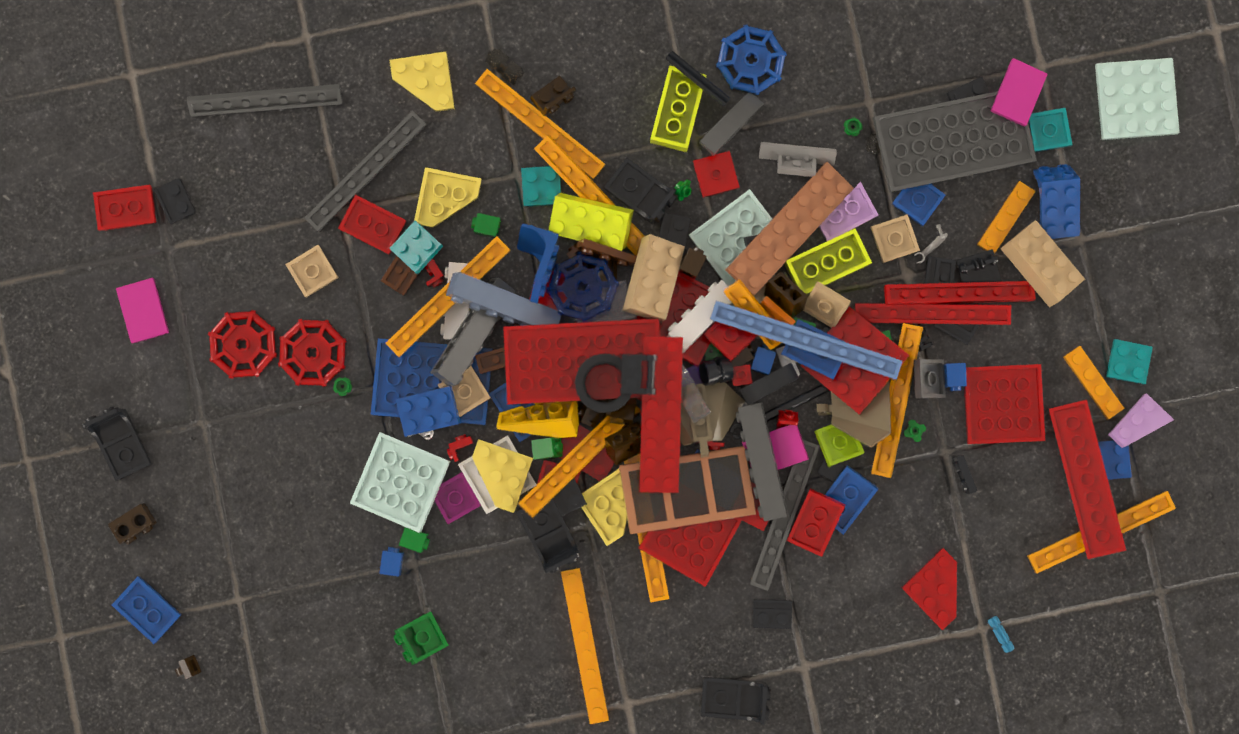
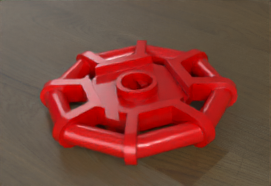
(253, 344)
(323, 353)

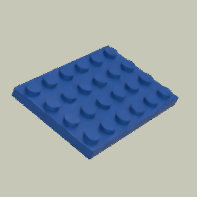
(411, 375)

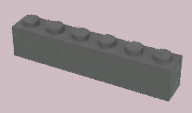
(466, 342)
(762, 461)

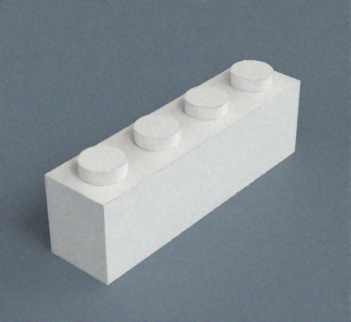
(457, 314)
(698, 320)

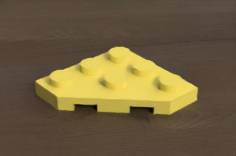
(426, 79)
(444, 195)
(502, 473)
(607, 507)

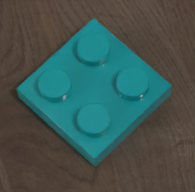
(1050, 130)
(540, 186)
(416, 247)
(1129, 361)

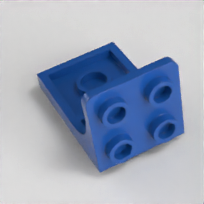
(1059, 200)
(544, 247)

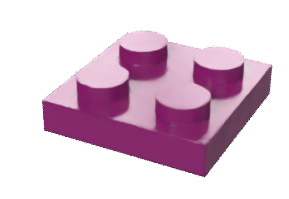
(456, 498)

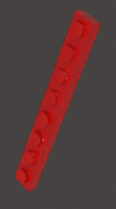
(958, 293)
(935, 313)

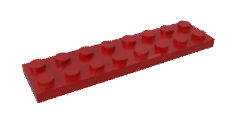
(661, 417)
(1087, 479)

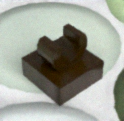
(188, 667)

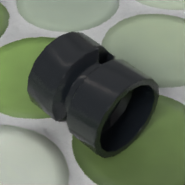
(714, 371)

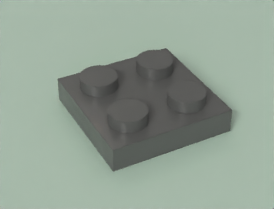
(929, 378)

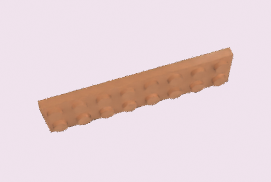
(789, 228)

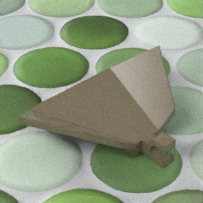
(723, 406)
(870, 426)

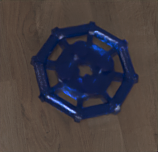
(579, 297)

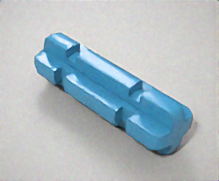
(1001, 634)

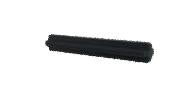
(697, 78)

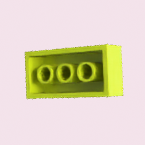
(676, 111)
(591, 220)
(828, 261)

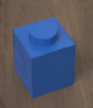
(763, 360)
(955, 376)
(391, 562)

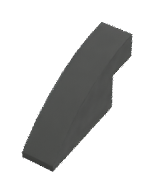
(731, 123)

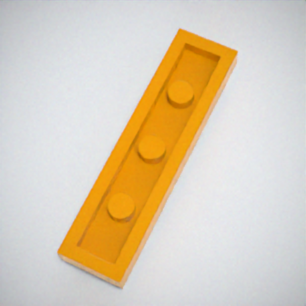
(1006, 217)
(743, 299)
(1093, 382)

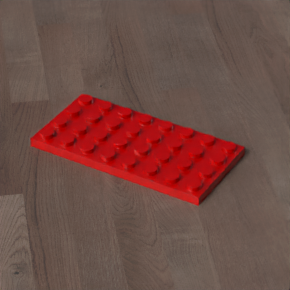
(546, 358)

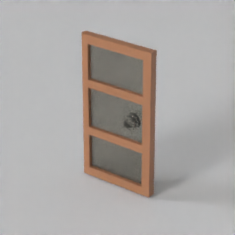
(708, 492)

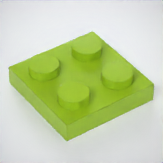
(837, 445)

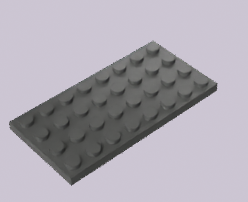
(949, 142)

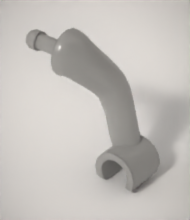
(933, 245)

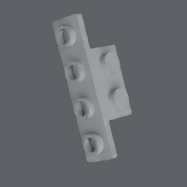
(797, 159)

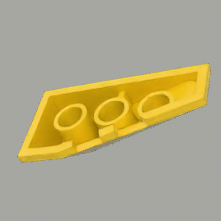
(542, 419)

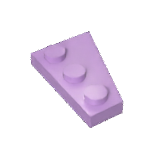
(849, 214)
(1139, 421)

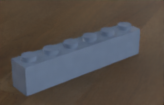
(499, 302)

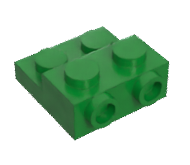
(420, 638)

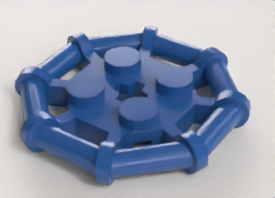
(753, 70)

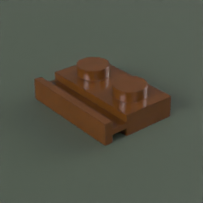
(399, 276)

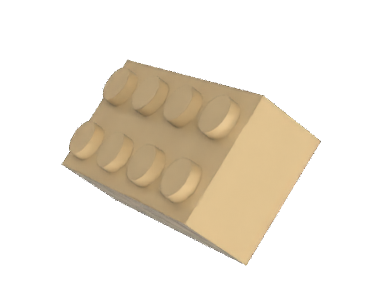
(1042, 263)
(653, 278)

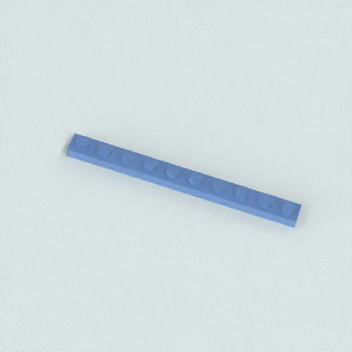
(806, 340)

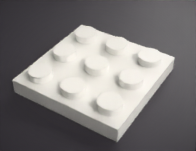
(477, 484)

